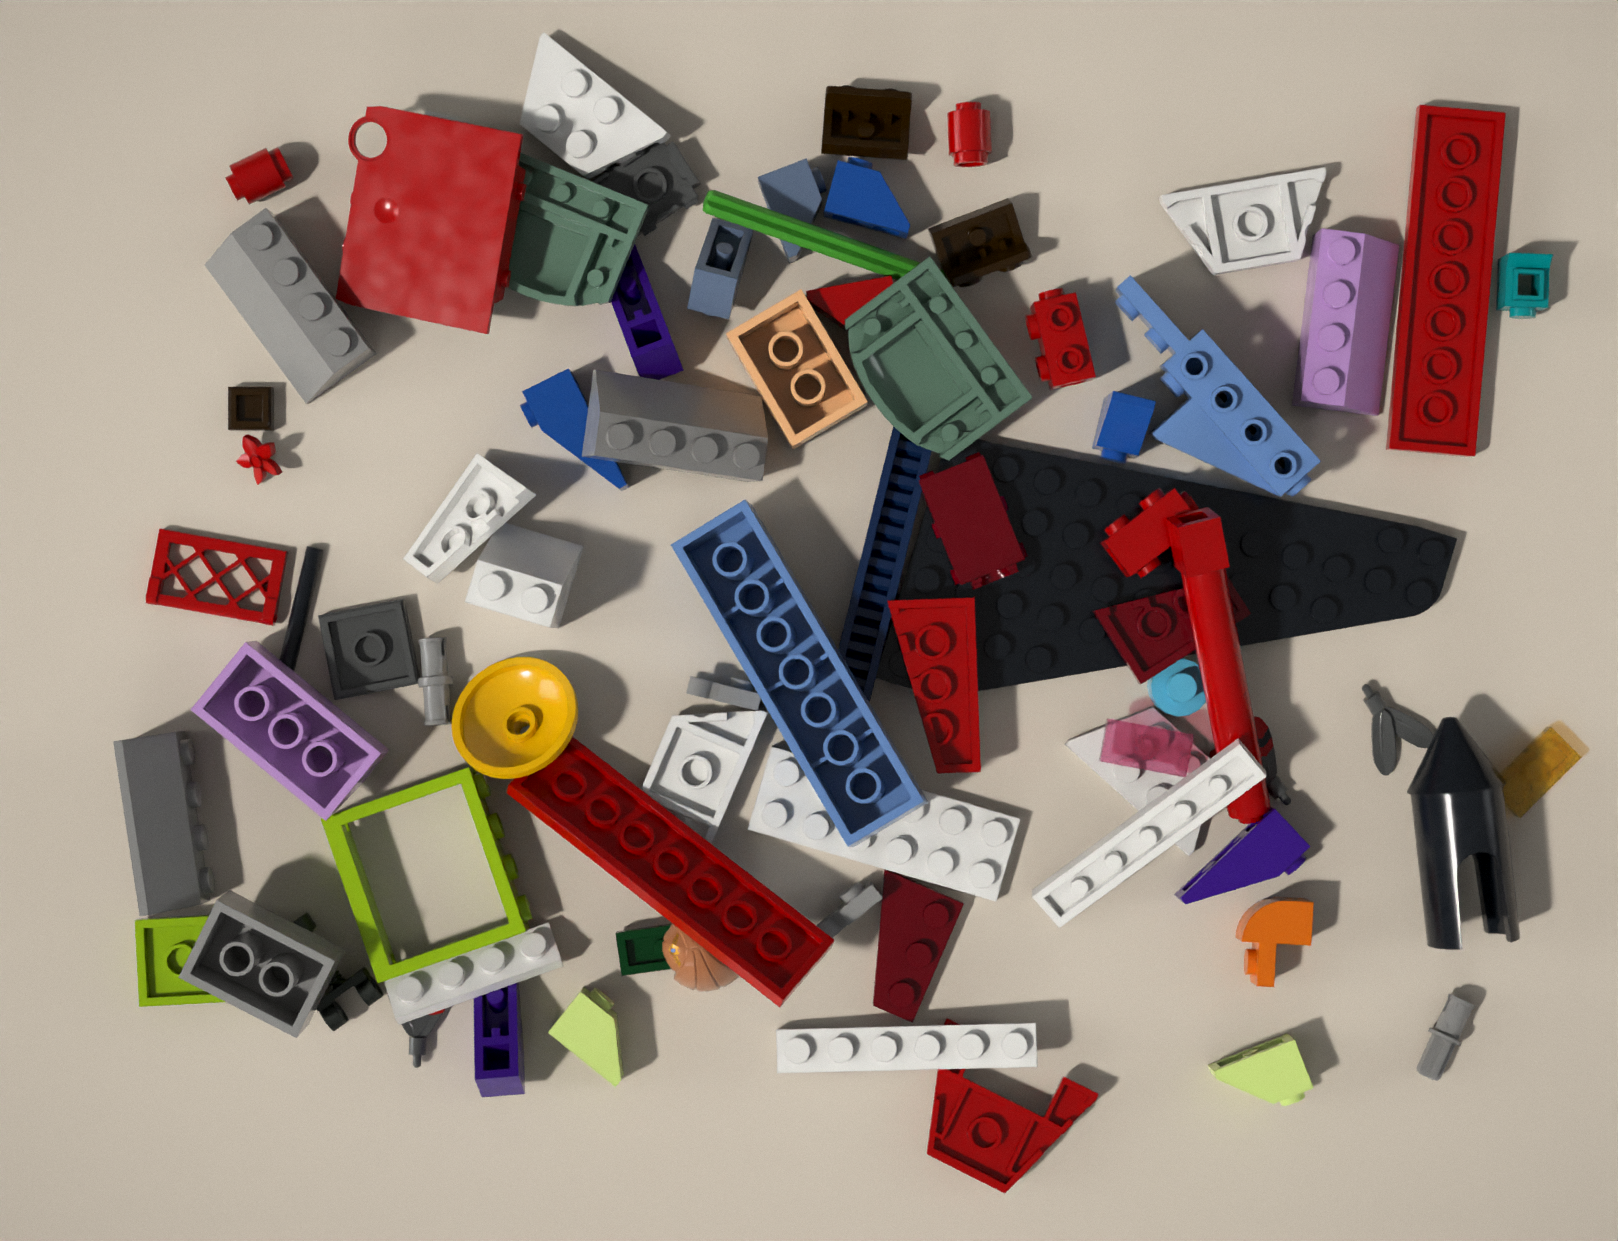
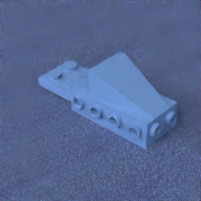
(1207, 425)

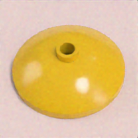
(503, 702)

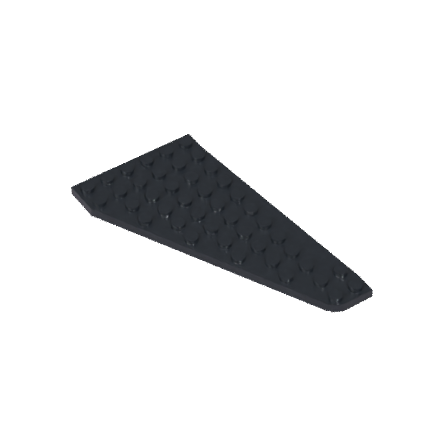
(1289, 561)

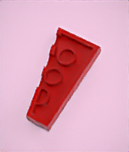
(942, 668)

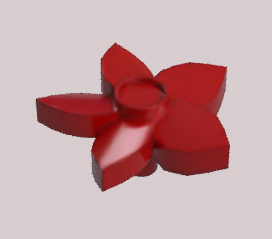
(258, 457)

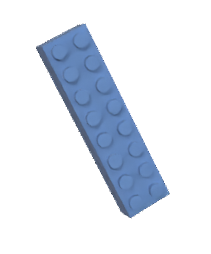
(799, 674)

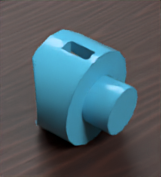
(1177, 689)

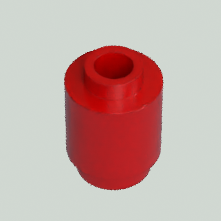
(969, 135)
(259, 175)

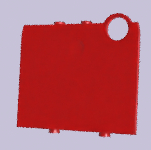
(432, 219)

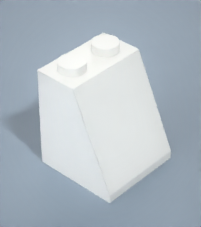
(525, 575)

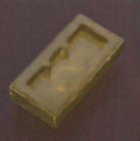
(1536, 770)

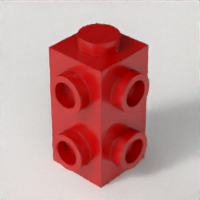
(1061, 340)
(1139, 541)

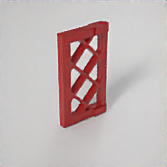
(201, 545)

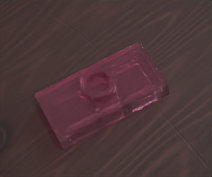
(1146, 747)

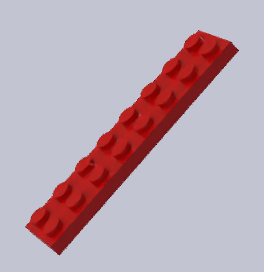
(1445, 281)
(674, 870)

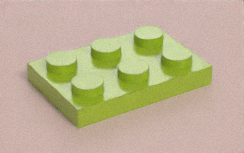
(161, 954)

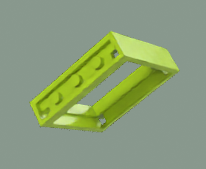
(361, 896)

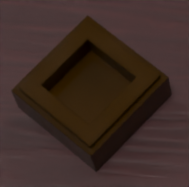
(251, 408)

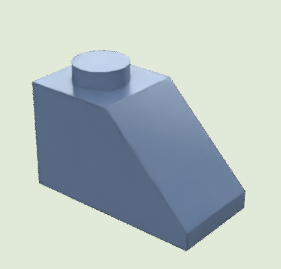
(795, 193)
(719, 268)

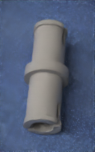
(435, 681)

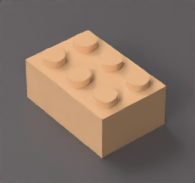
(796, 369)

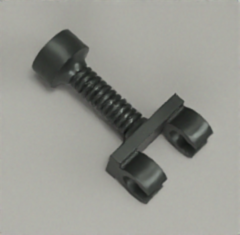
(364, 983)

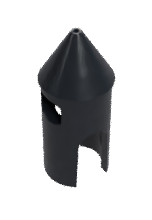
(1458, 815)

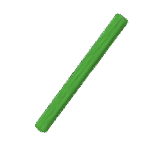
(807, 235)

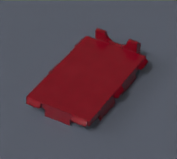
(972, 522)

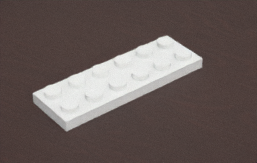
(937, 843)

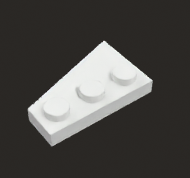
(466, 518)

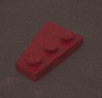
(1155, 630)
(910, 942)

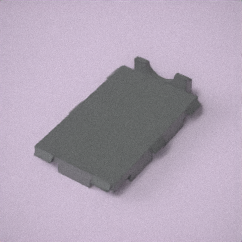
(656, 178)

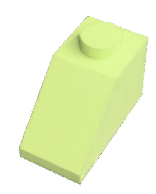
(592, 1033)
(1267, 1071)

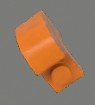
(1273, 923)

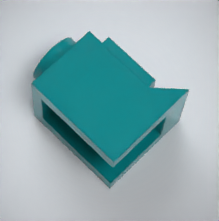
(1507, 284)

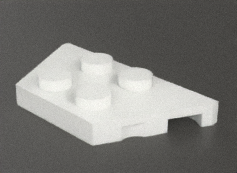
(582, 114)
(1248, 220)
(702, 765)
(1135, 784)

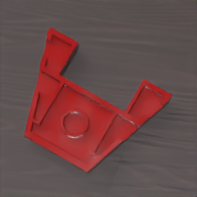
(993, 1135)

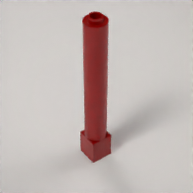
(1202, 558)

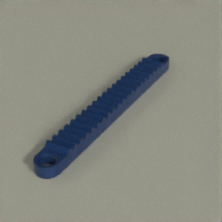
(883, 558)

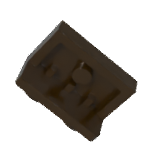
(866, 122)
(979, 244)

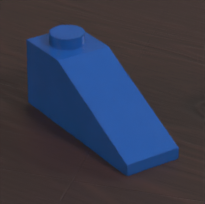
(562, 415)

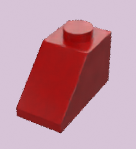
(843, 300)

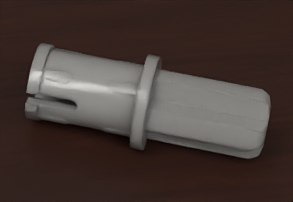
(1444, 1037)

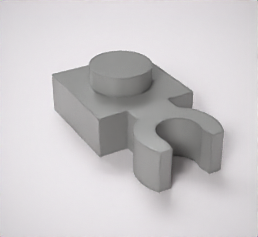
(737, 693)
(855, 903)

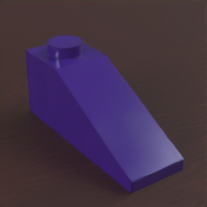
(644, 323)
(1253, 856)
(499, 1043)

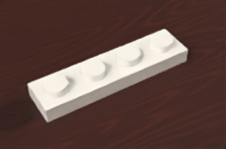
(473, 974)

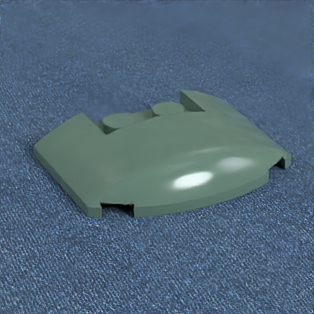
(571, 237)
(931, 363)

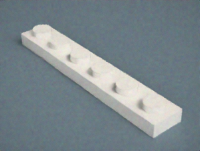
(1149, 833)
(907, 1048)

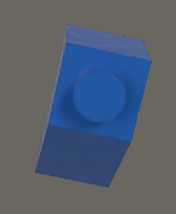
(864, 199)
(1122, 426)

